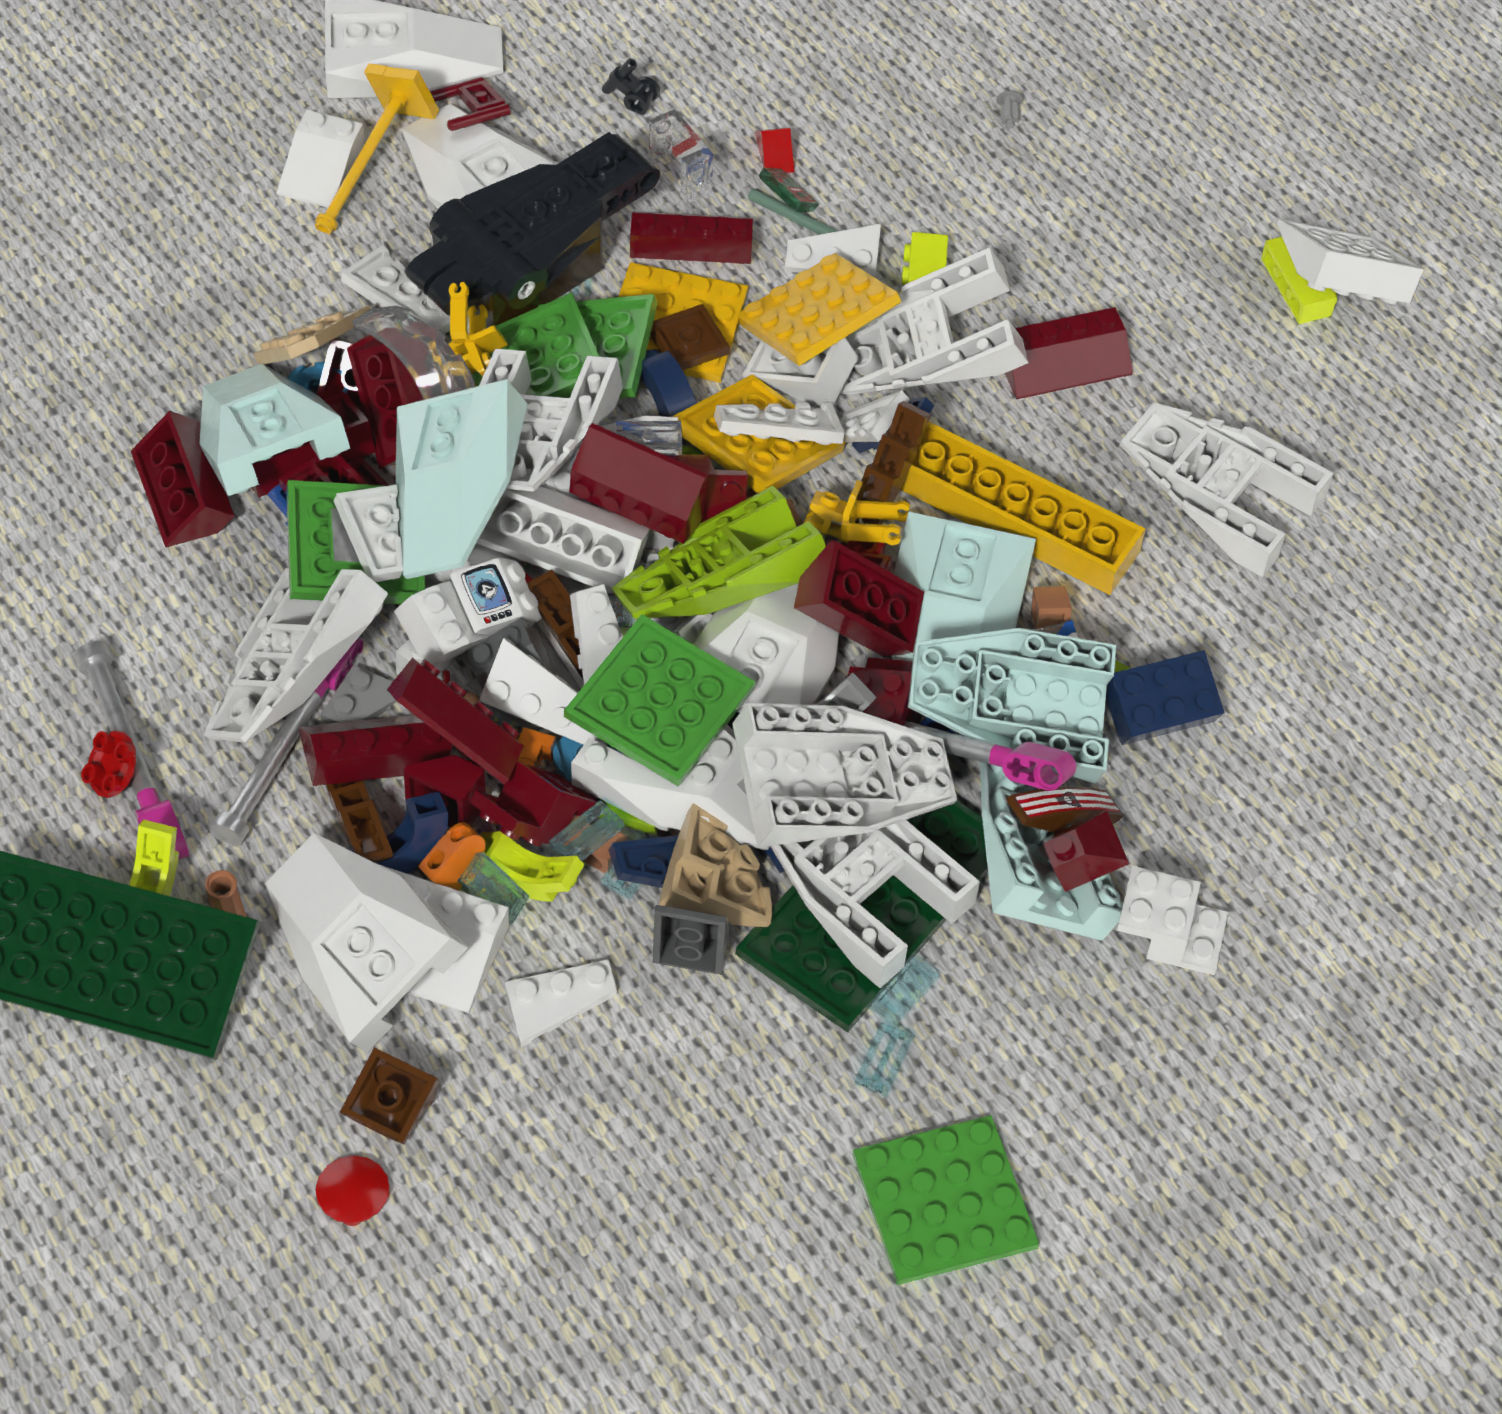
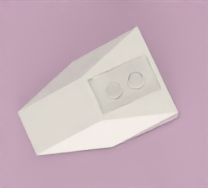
(398, 36)
(464, 159)
(775, 647)
(835, 771)
(357, 934)

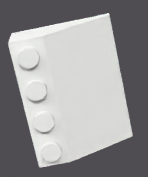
(1349, 263)
(478, 925)

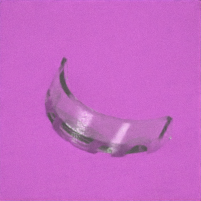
(419, 348)

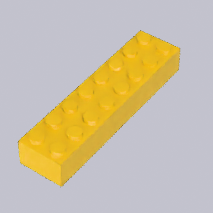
(1007, 498)

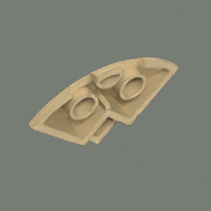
(715, 874)

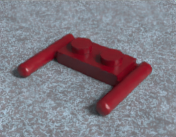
(478, 97)

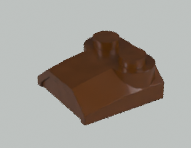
(390, 1096)

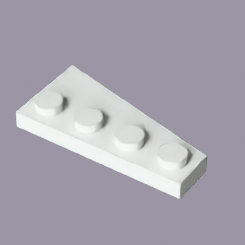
(776, 421)
(594, 627)
(531, 692)

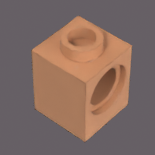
(1050, 606)

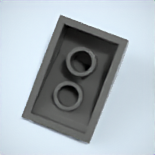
(527, 639)
(690, 939)

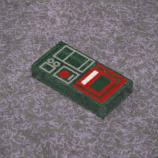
(788, 190)

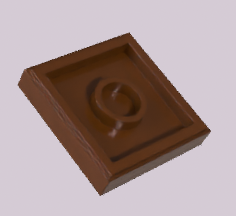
(690, 337)

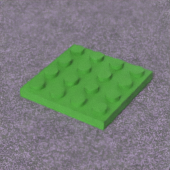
(621, 331)
(554, 345)
(309, 544)
(659, 699)
(945, 1200)

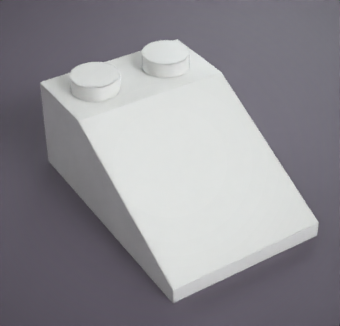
(320, 157)
(813, 381)
(437, 623)

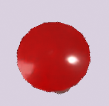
(110, 763)
(352, 1189)

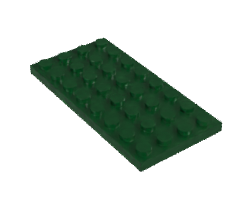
(119, 955)
(809, 963)

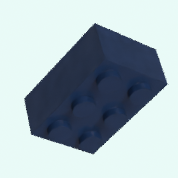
(1163, 697)

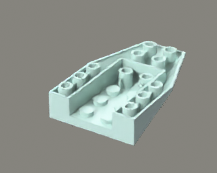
(261, 415)
(452, 471)
(967, 574)
(1019, 690)
(1023, 876)

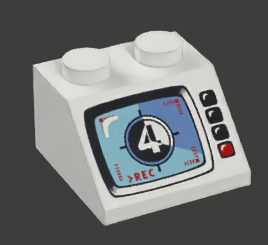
(495, 595)

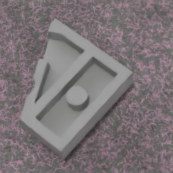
(358, 697)

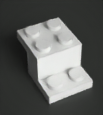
(1167, 914)

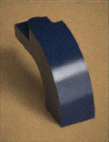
(666, 383)
(418, 833)

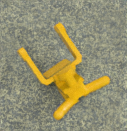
(481, 340)
(828, 507)

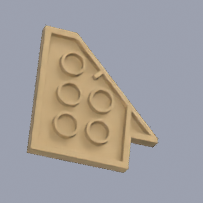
(307, 337)

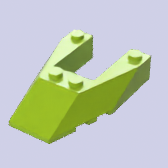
(725, 561)

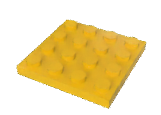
(682, 291)
(817, 308)
(765, 460)

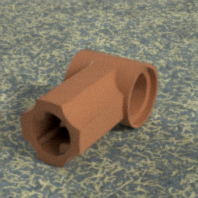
(228, 902)

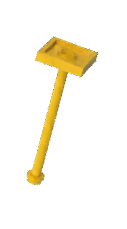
(398, 92)

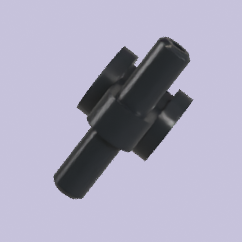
(632, 87)

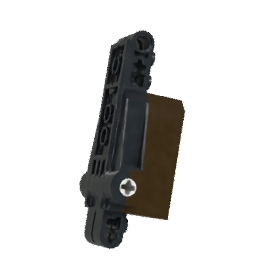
(532, 231)

